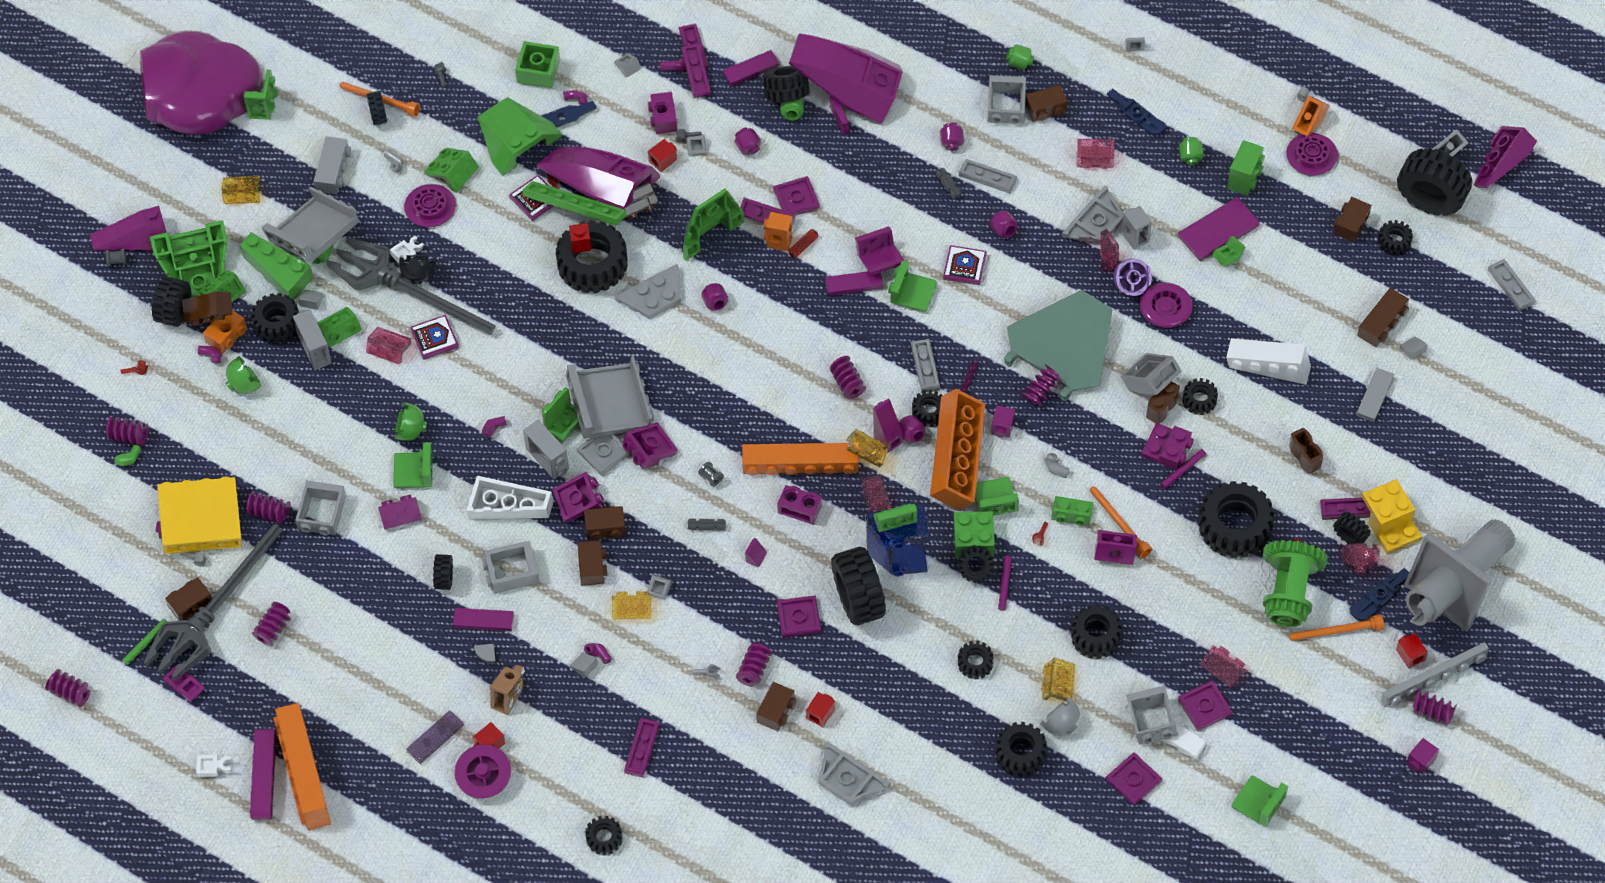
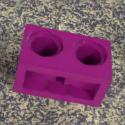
(797, 509)

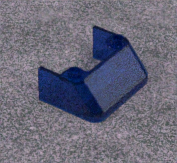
(890, 546)

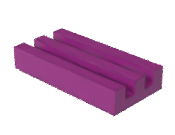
(839, 115)

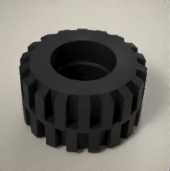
(785, 84)
(168, 301)
(273, 306)
(1100, 618)
(1025, 735)

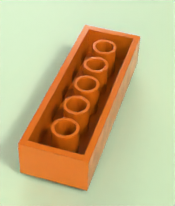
(957, 449)
(301, 767)

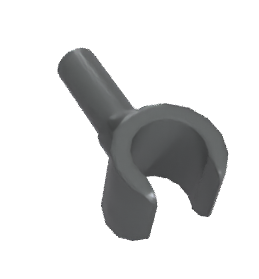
(439, 69)
(682, 134)

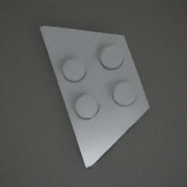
(1096, 217)
(654, 293)
(848, 777)

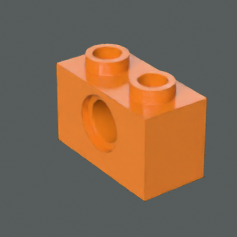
(778, 231)
(216, 335)

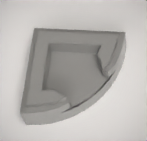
(486, 653)

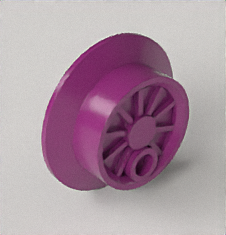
(482, 771)

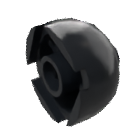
(417, 268)

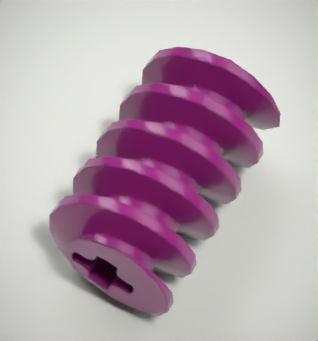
(847, 378)
(1042, 386)
(125, 432)
(267, 509)
(271, 622)
(753, 664)
(67, 688)
(1433, 707)

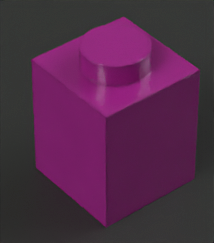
(1003, 421)
(1422, 756)

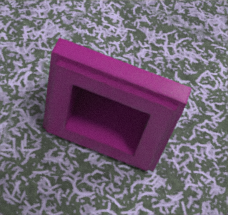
(755, 553)

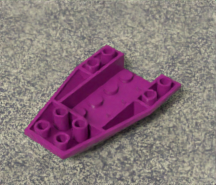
(848, 74)
(598, 173)

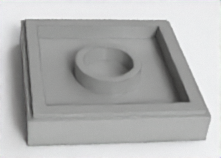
(603, 452)

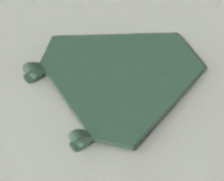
(1067, 338)

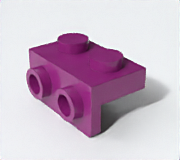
(399, 512)

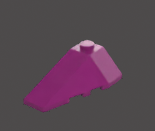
(1508, 149)
(131, 232)

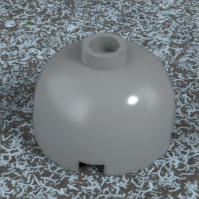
(1062, 718)

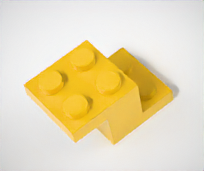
(1391, 516)

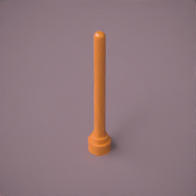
(411, 108)
(1143, 548)
(1374, 623)

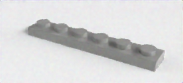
(1430, 677)

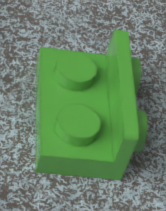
(225, 282)
(339, 326)
(1072, 511)
(896, 517)

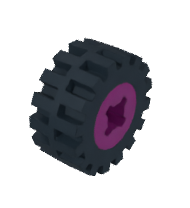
(376, 108)

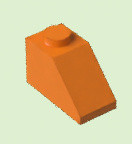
(1310, 116)

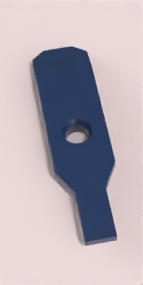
(570, 113)
(1144, 118)
(1372, 601)

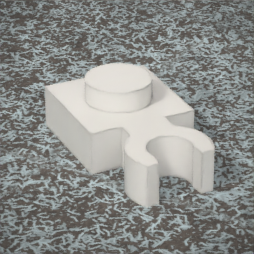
(405, 249)
(210, 765)

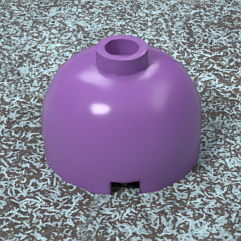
(1132, 276)

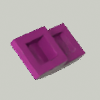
(185, 685)

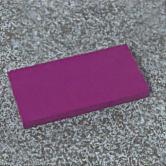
(1217, 227)

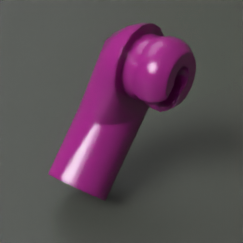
(673, 65)
(576, 94)
(210, 351)
(492, 424)
(599, 651)

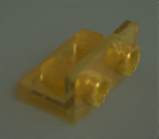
(241, 189)
(867, 447)
(632, 606)
(1058, 679)

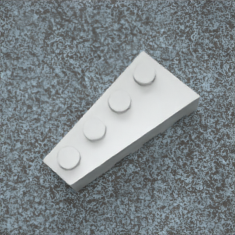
(1270, 359)
(507, 501)

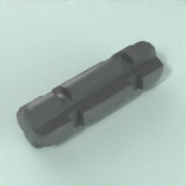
(948, 183)
(706, 524)

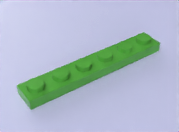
(574, 203)

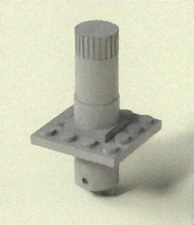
(1455, 580)

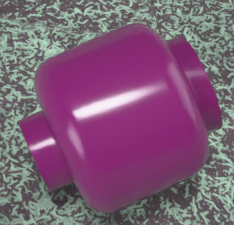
(951, 136)
(747, 141)
(1004, 224)
(714, 297)
(912, 429)

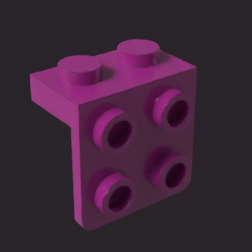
(878, 251)

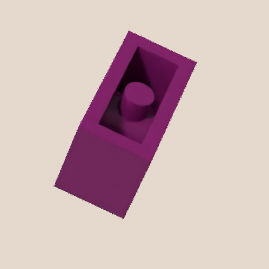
(663, 113)
(1115, 547)

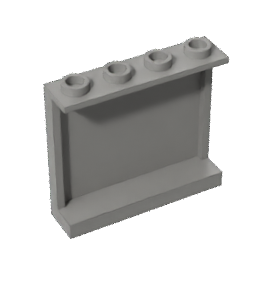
(313, 226)
(609, 399)

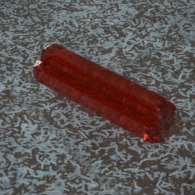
(803, 243)

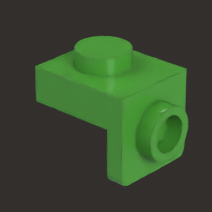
(1230, 252)

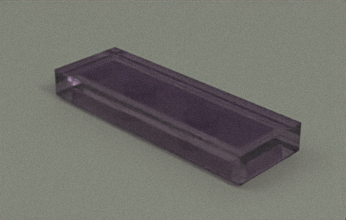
(435, 737)

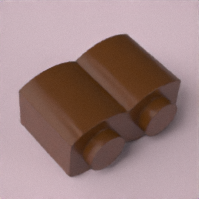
(1162, 402)
(1307, 452)

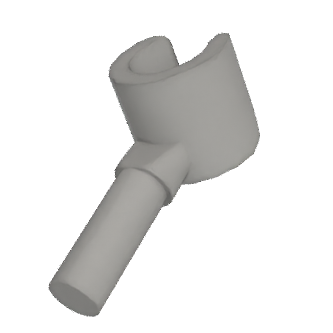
(1303, 94)
(199, 558)
(709, 670)

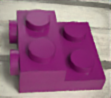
(648, 445)
(1168, 445)
(577, 496)

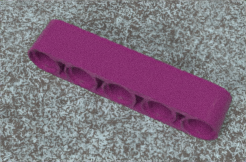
(263, 774)

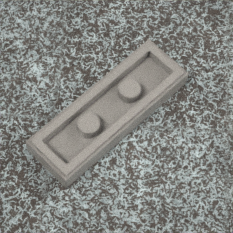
(987, 176)
(1511, 285)
(925, 365)
(1375, 395)

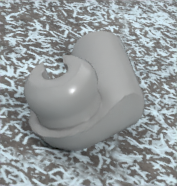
(396, 161)
(1054, 466)

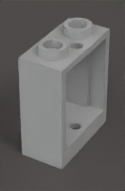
(1014, 85)
(312, 339)
(1152, 373)
(546, 449)
(322, 491)
(513, 581)
(1148, 699)

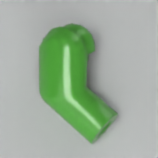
(128, 458)

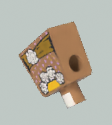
(506, 689)

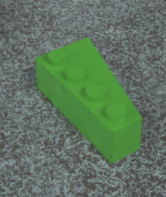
(277, 266)

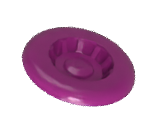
(1312, 149)
(429, 200)
(1165, 311)

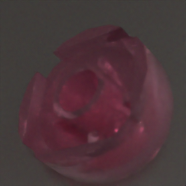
(1360, 557)

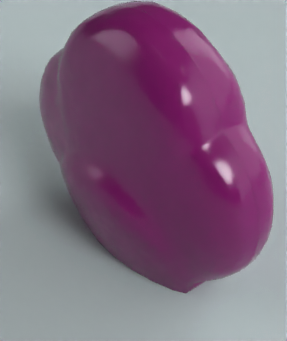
(196, 81)

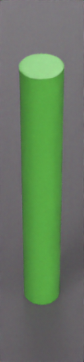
(143, 643)

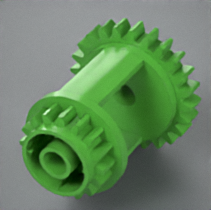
(1293, 565)

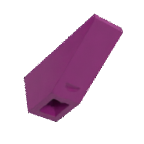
(886, 425)

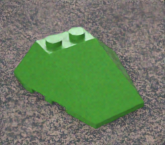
(512, 130)
(707, 215)
(192, 255)

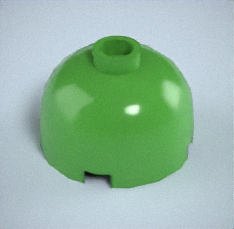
(241, 377)
(410, 423)

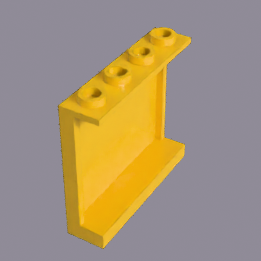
(199, 515)

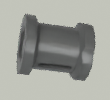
(116, 257)
(711, 474)

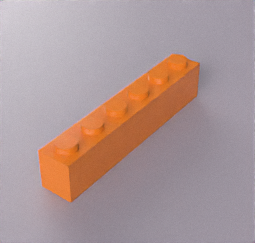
(798, 458)

